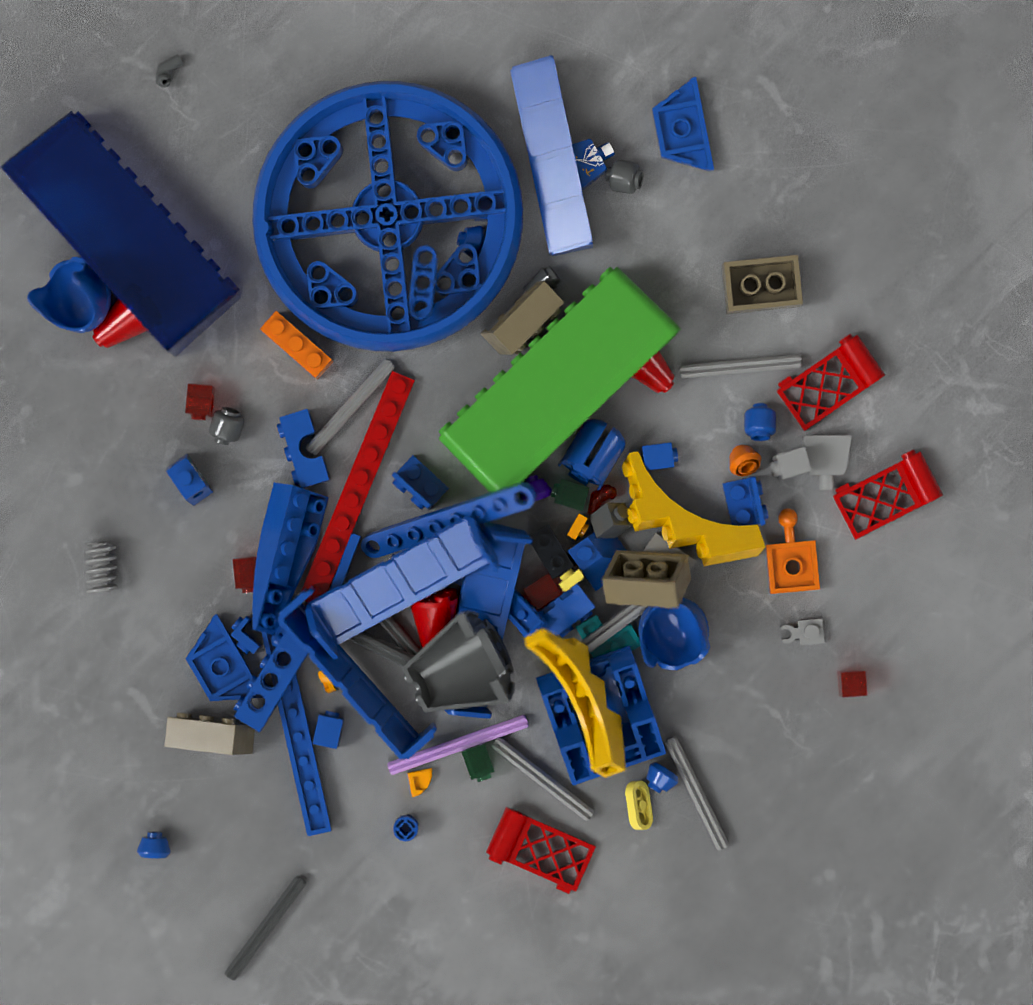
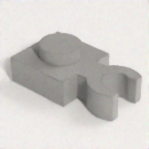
(807, 632)

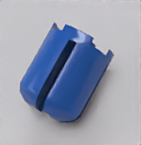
(582, 446)

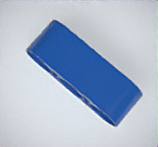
(426, 295)

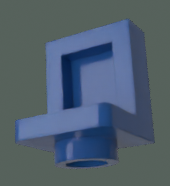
(245, 641)

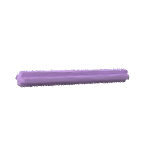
(458, 744)

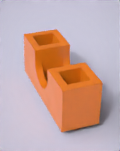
(296, 345)

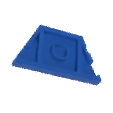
(682, 128)
(219, 664)

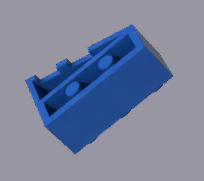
(566, 610)

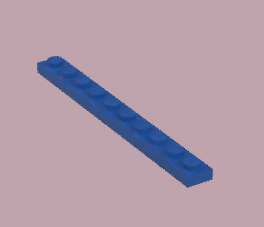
(300, 748)

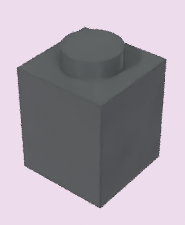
(610, 520)

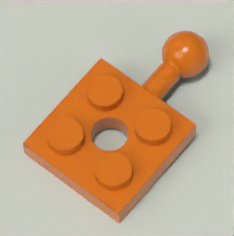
(779, 554)

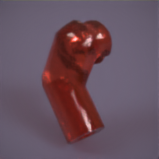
(599, 496)

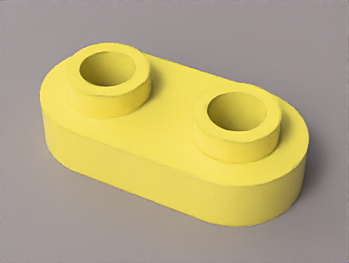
(639, 805)

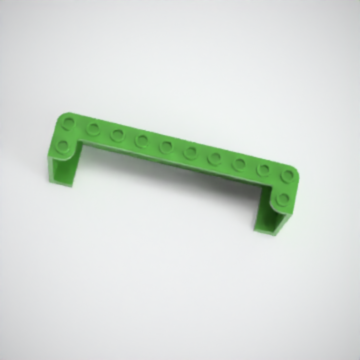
(558, 382)

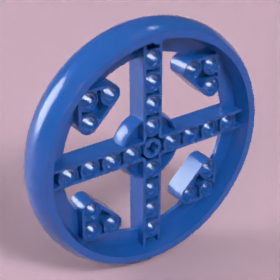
(313, 129)

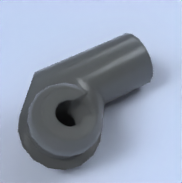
(165, 70)

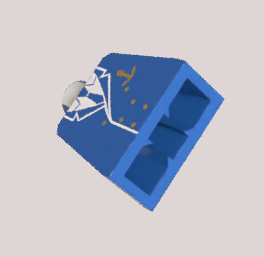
(590, 160)

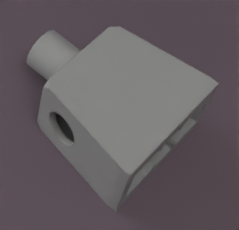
(827, 457)

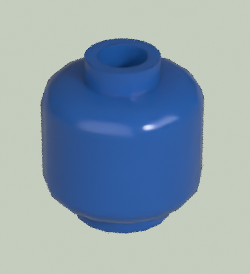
(760, 422)

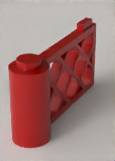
(857, 362)
(916, 478)
(509, 839)

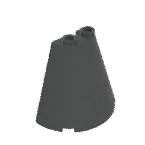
(462, 667)

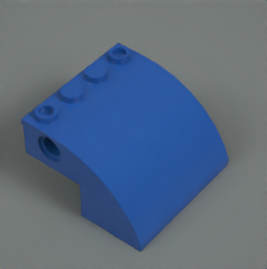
(623, 696)

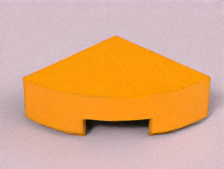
(328, 685)
(419, 781)

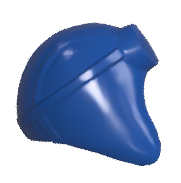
(72, 297)
(674, 635)

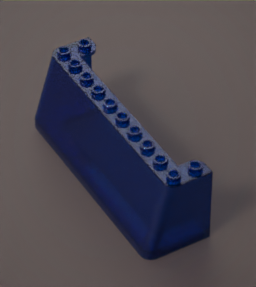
(122, 232)

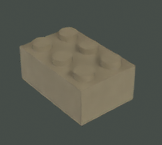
(762, 284)
(646, 579)

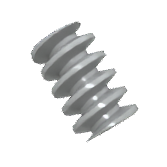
(101, 567)

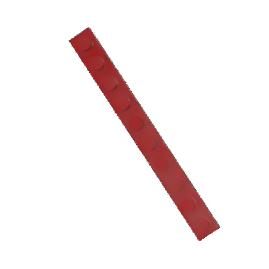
(358, 484)

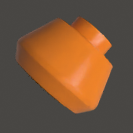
(744, 460)

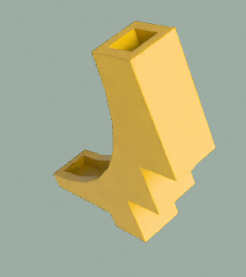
(680, 528)
(587, 693)

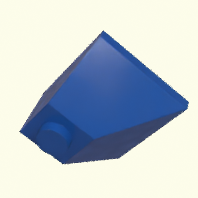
(594, 556)

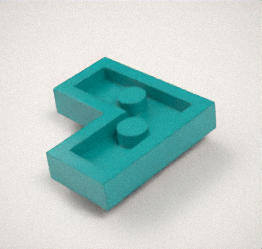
(623, 638)

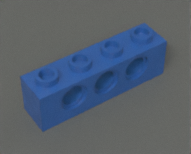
(245, 709)

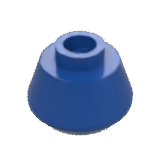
(474, 236)
(661, 778)
(154, 846)

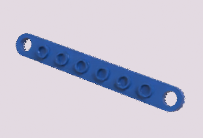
(482, 508)

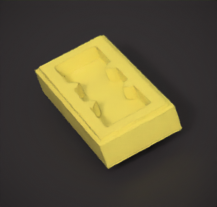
(570, 578)

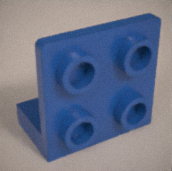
(420, 483)
(744, 502)

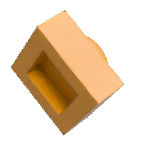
(578, 528)

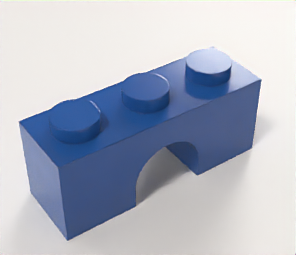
(295, 429)

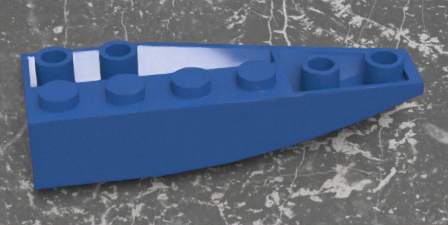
(284, 550)

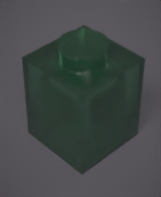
(570, 495)
(478, 762)

